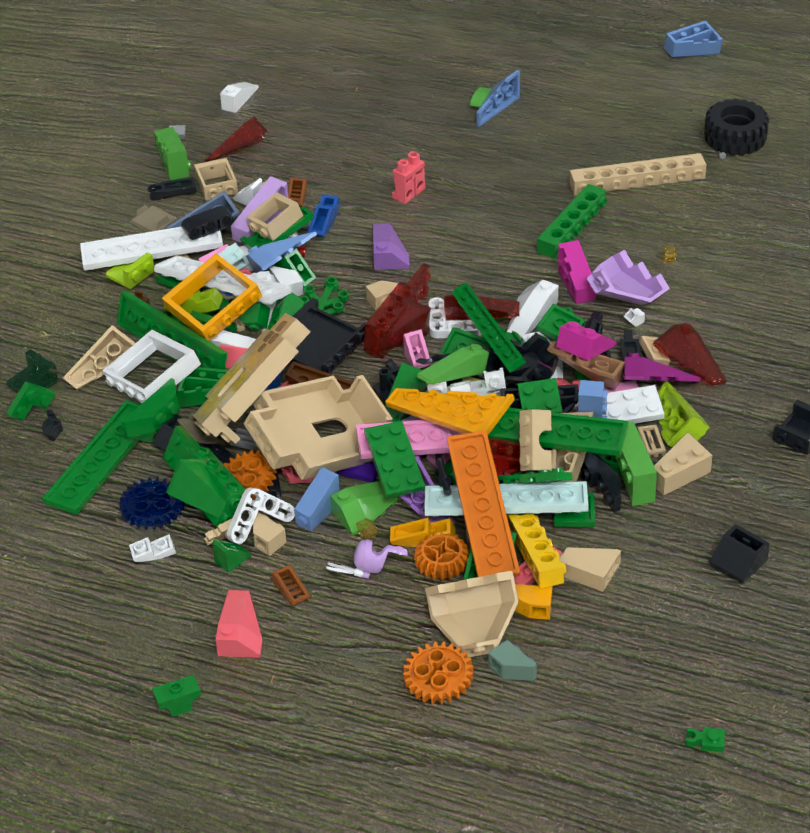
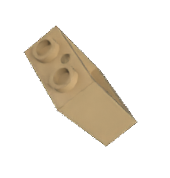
(220, 168)
(290, 214)

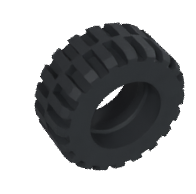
(736, 127)

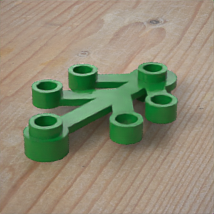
(331, 286)

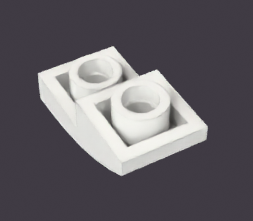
(157, 549)

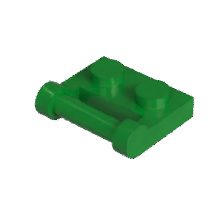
(204, 318)

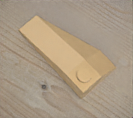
(98, 357)

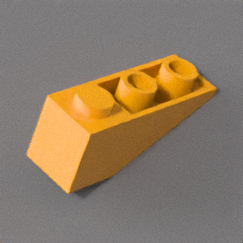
(534, 601)

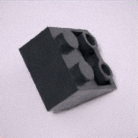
(740, 553)

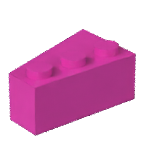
(574, 271)

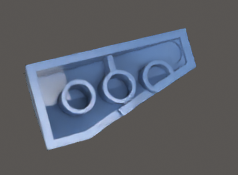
(500, 97)

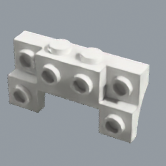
(493, 383)

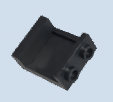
(795, 429)

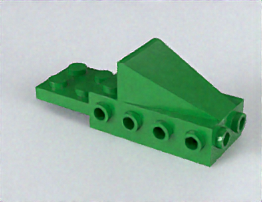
(201, 478)

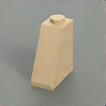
(591, 565)

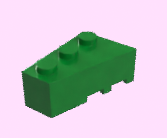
(197, 385)

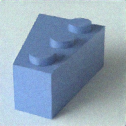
(693, 41)
(592, 398)

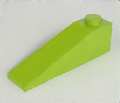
(678, 417)

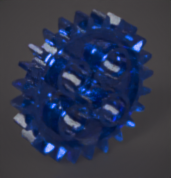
(149, 504)

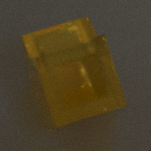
(669, 253)
(367, 528)

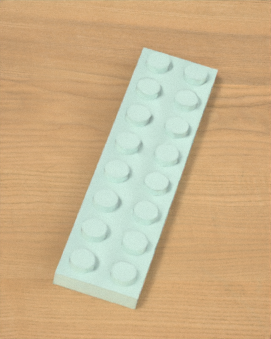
(517, 498)

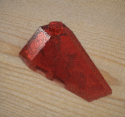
(688, 347)

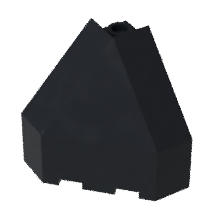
(538, 371)

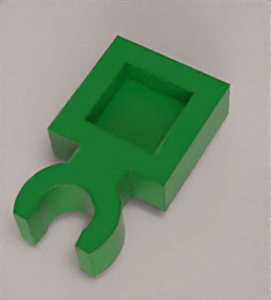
(710, 739)

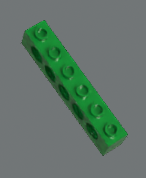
(571, 220)

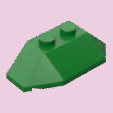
(147, 419)

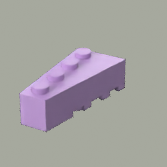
(240, 226)

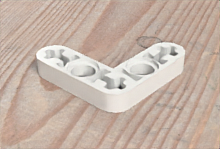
(446, 326)
(257, 505)

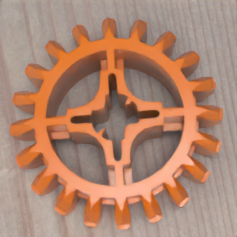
(441, 556)

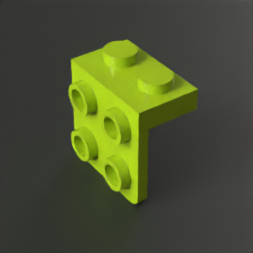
(132, 273)

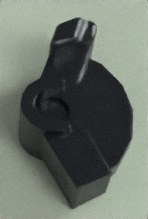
(52, 426)

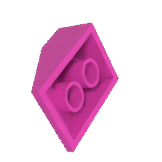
(582, 341)

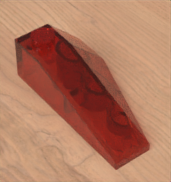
(242, 137)
(497, 308)

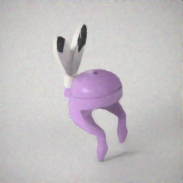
(367, 559)

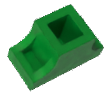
(177, 695)

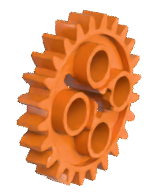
(252, 471)
(450, 671)

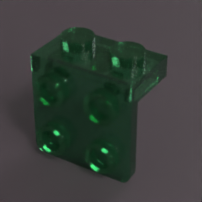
(38, 372)

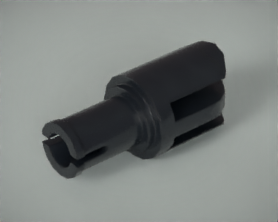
(595, 322)

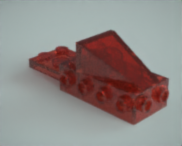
(399, 315)

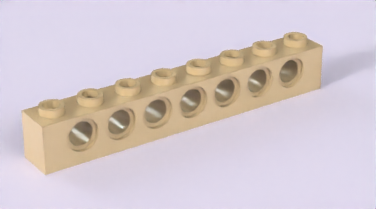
(639, 173)

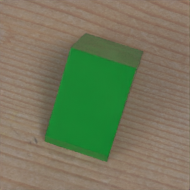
(229, 554)

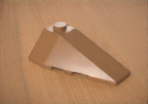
(597, 369)

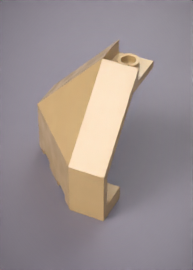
(474, 610)

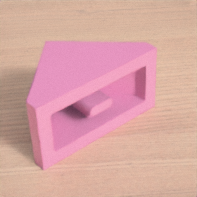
(415, 348)

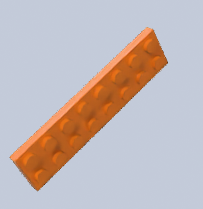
(482, 504)

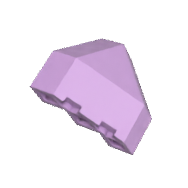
(625, 281)

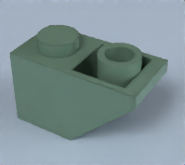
(511, 663)

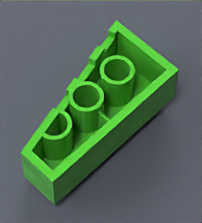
(172, 153)
(637, 468)

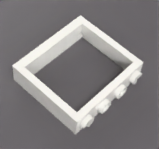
(138, 353)

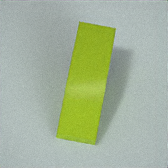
(202, 301)

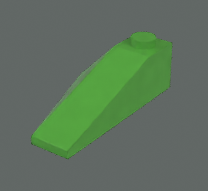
(460, 364)
(360, 502)

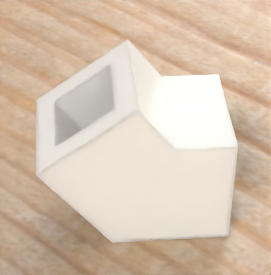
(635, 316)

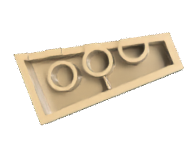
(568, 459)

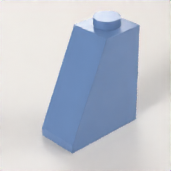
(316, 502)

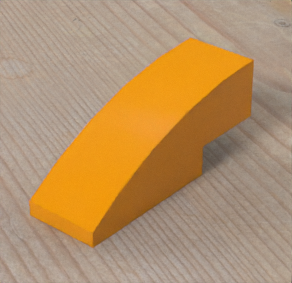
(411, 533)

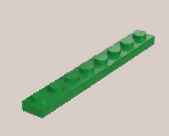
(488, 327)

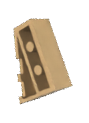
(682, 465)

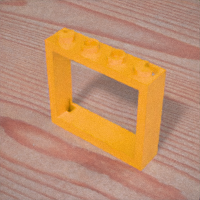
(197, 280)

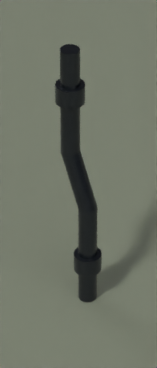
(444, 478)

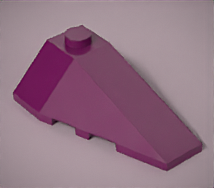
(645, 369)

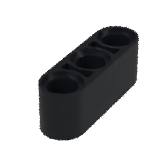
(207, 222)

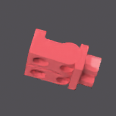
(408, 176)

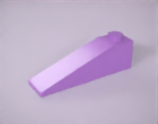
(388, 249)

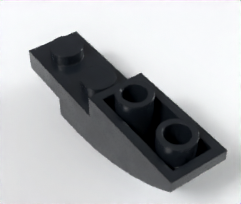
(601, 475)

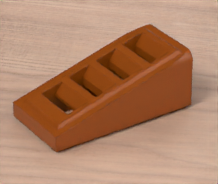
(297, 183)
(288, 572)

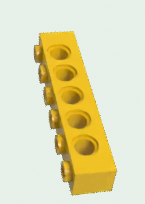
(537, 549)

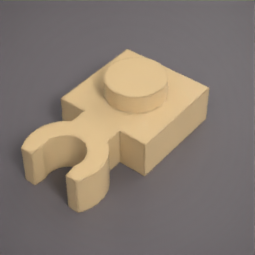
(219, 533)

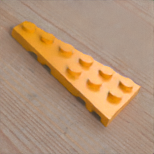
(454, 410)

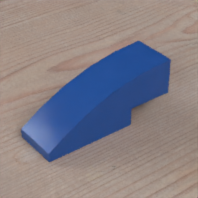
(324, 215)

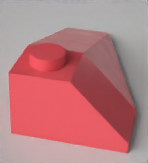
(238, 627)

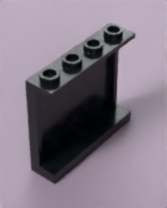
(328, 338)

